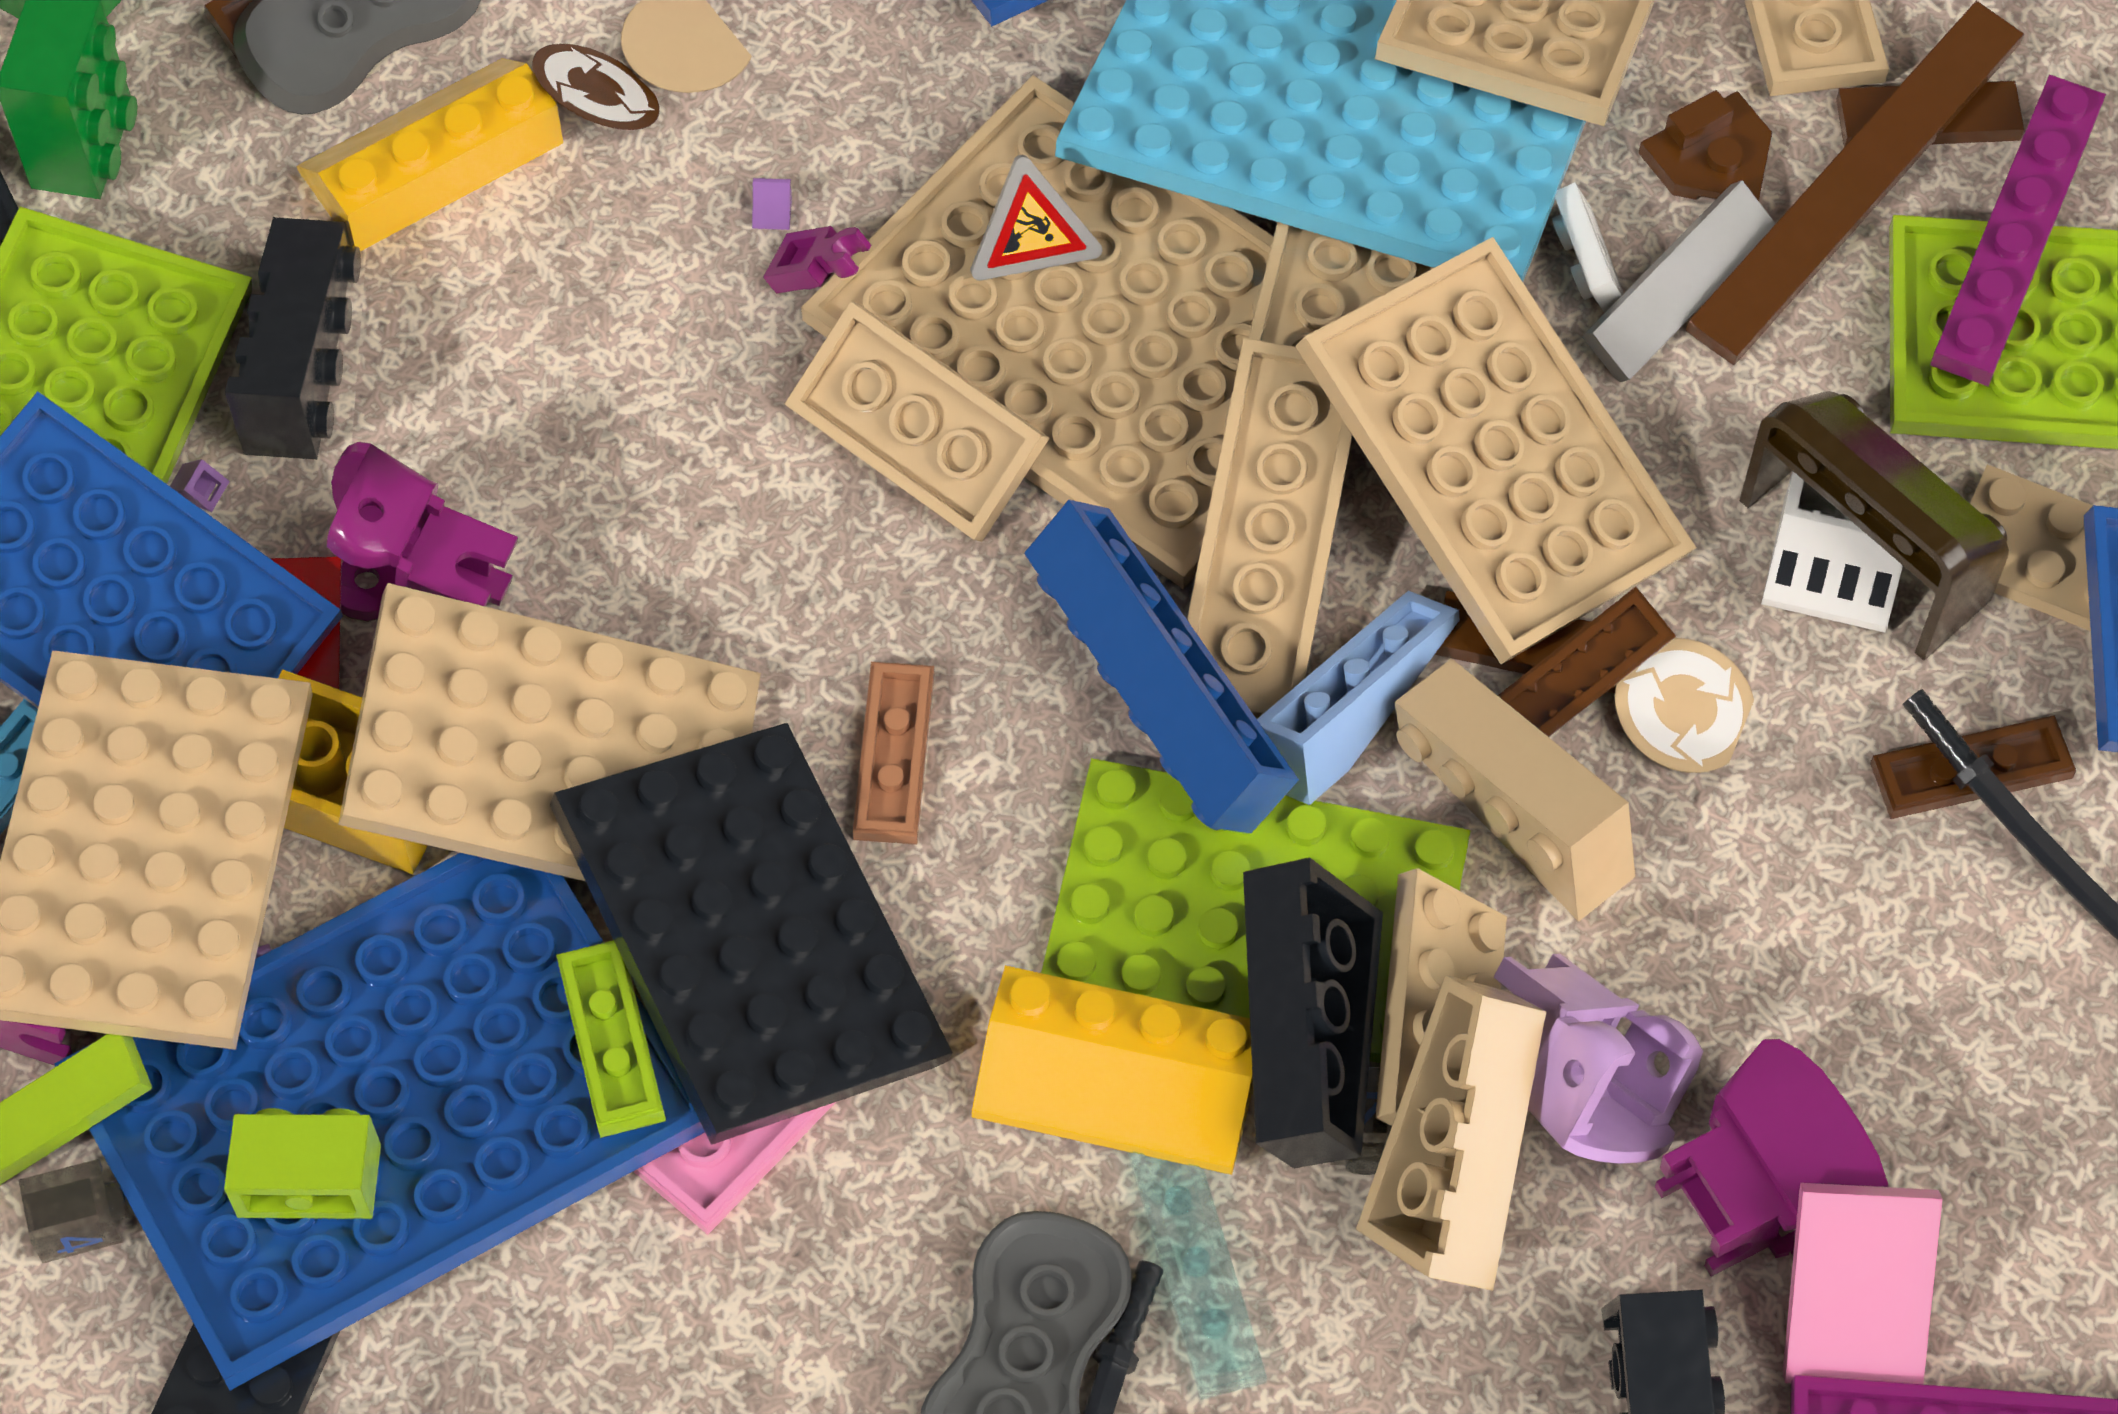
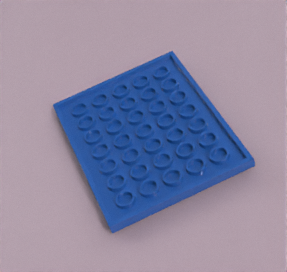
(459, 1044)

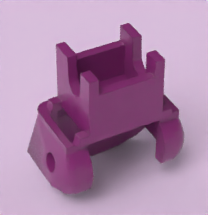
(407, 537)

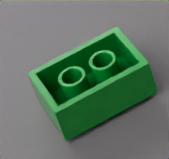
(66, 96)

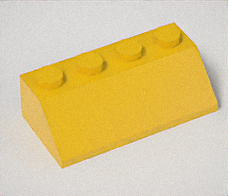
(435, 151)
(1116, 1070)

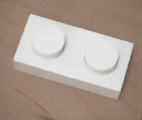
(1579, 230)

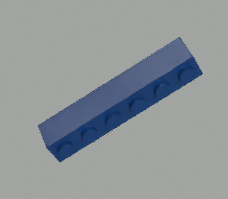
(1160, 668)

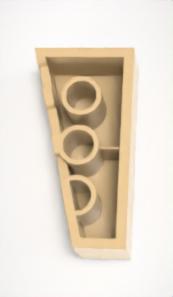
(1521, 787)
(1457, 1136)

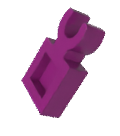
(812, 255)

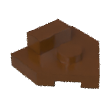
(1710, 147)

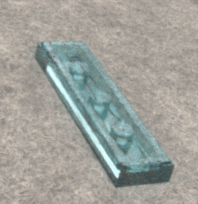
(1198, 1275)

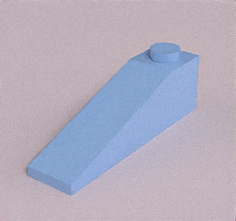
(1348, 698)

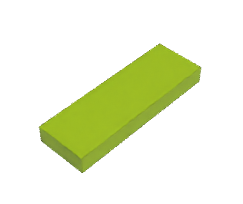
(610, 1039)
(69, 1101)

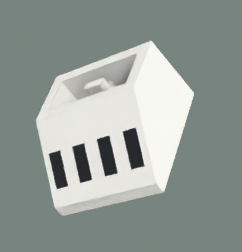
(1828, 564)

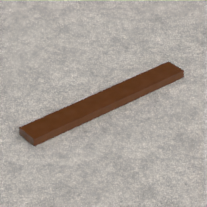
(1854, 183)

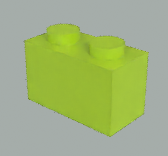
(303, 1165)

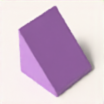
(771, 203)
(197, 481)

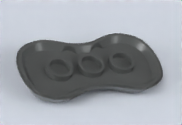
(320, 51)
(1040, 1309)

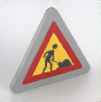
(1031, 228)

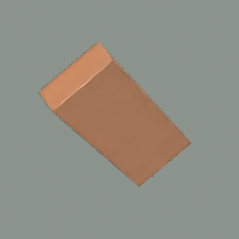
(893, 753)

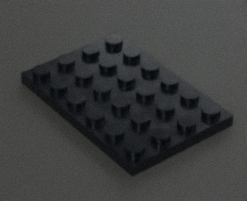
(749, 931)

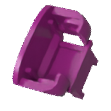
(1770, 1132)

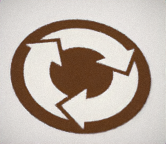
(595, 86)

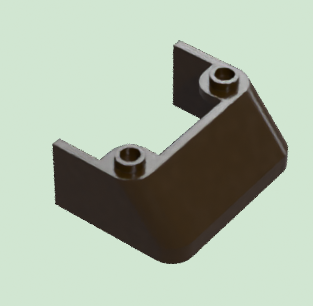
(1889, 499)

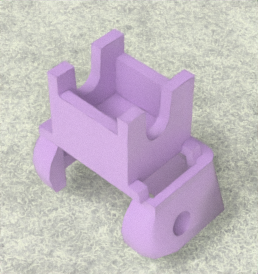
(1589, 1080)

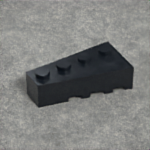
(293, 339)
(1310, 1010)
(1664, 1353)

